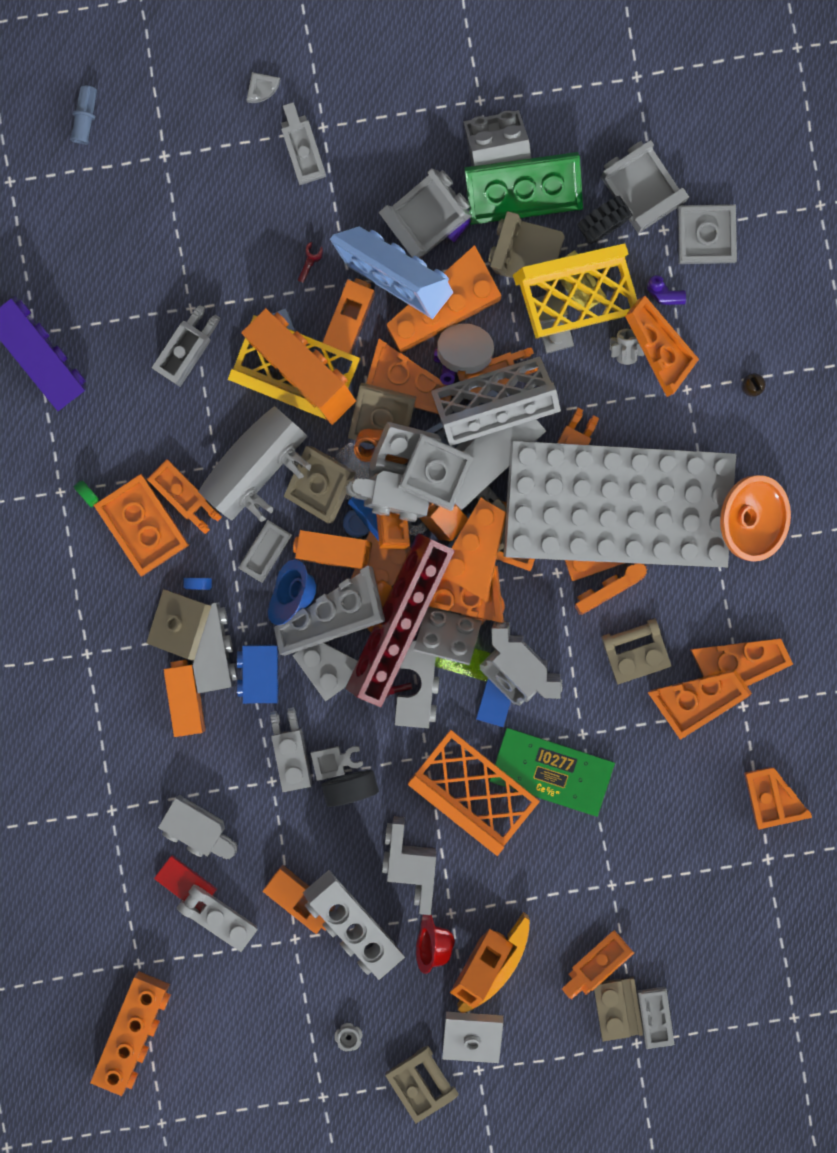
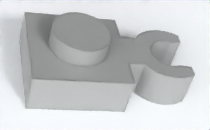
(331, 762)

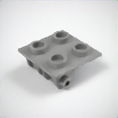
(448, 635)

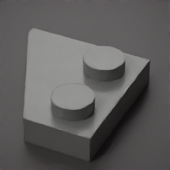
(326, 668)

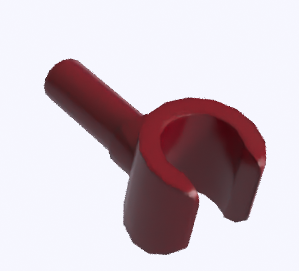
(311, 259)
(399, 688)

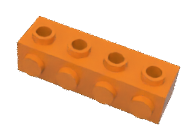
(130, 1032)

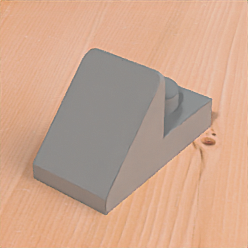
(559, 340)

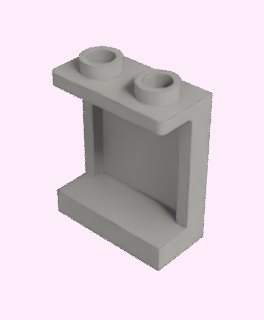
(643, 185)
(427, 214)

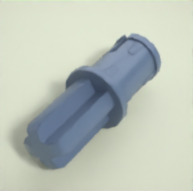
(84, 115)

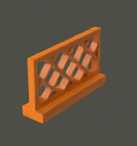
(456, 810)

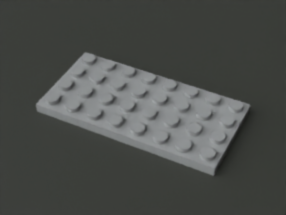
(617, 504)

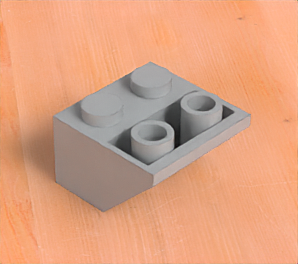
(497, 138)

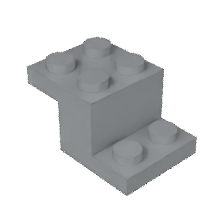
(410, 865)

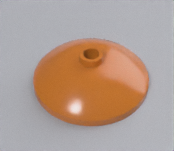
(755, 518)

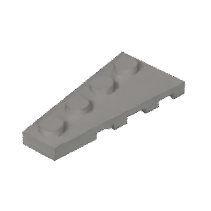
(333, 615)

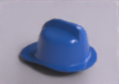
(292, 592)

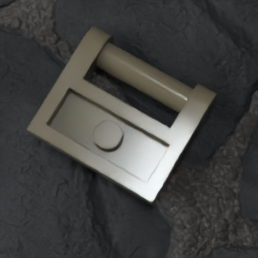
(640, 660)
(413, 1089)

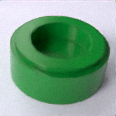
(86, 493)

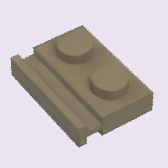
(618, 1009)

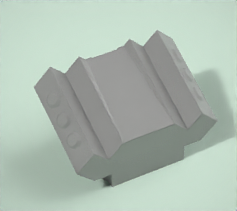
(517, 668)

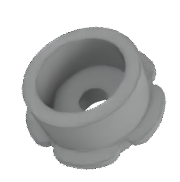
(345, 1044)

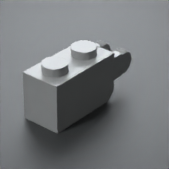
(185, 348)
(384, 496)
(291, 753)
(197, 829)

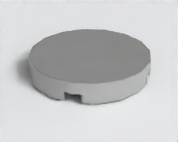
(465, 348)

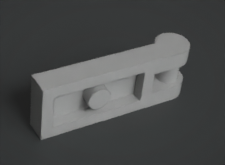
(218, 918)

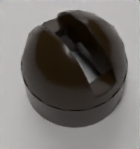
(748, 387)

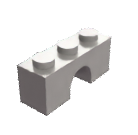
(417, 708)

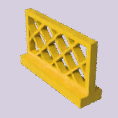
(565, 269)
(278, 388)

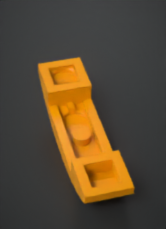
(518, 936)

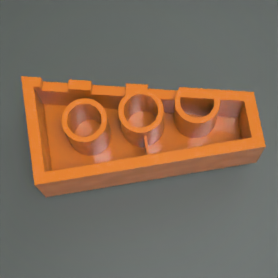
(472, 293)
(299, 365)

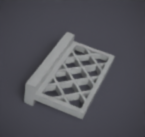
(496, 412)

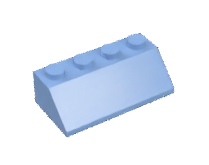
(393, 269)

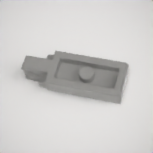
(302, 146)

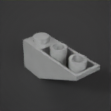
(212, 659)

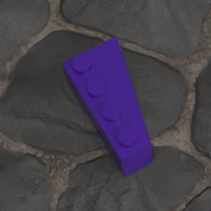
(37, 355)

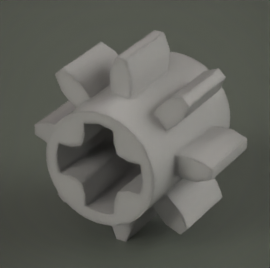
(625, 347)

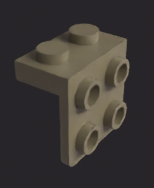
(523, 245)

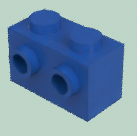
(259, 673)

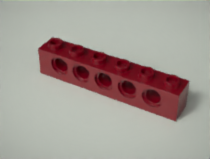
(402, 616)

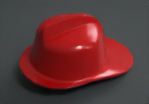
(433, 945)

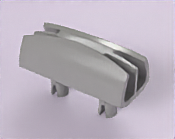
(491, 459)
(252, 463)

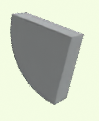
(262, 87)

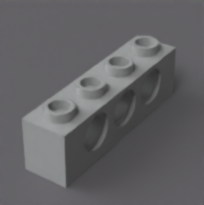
(328, 892)

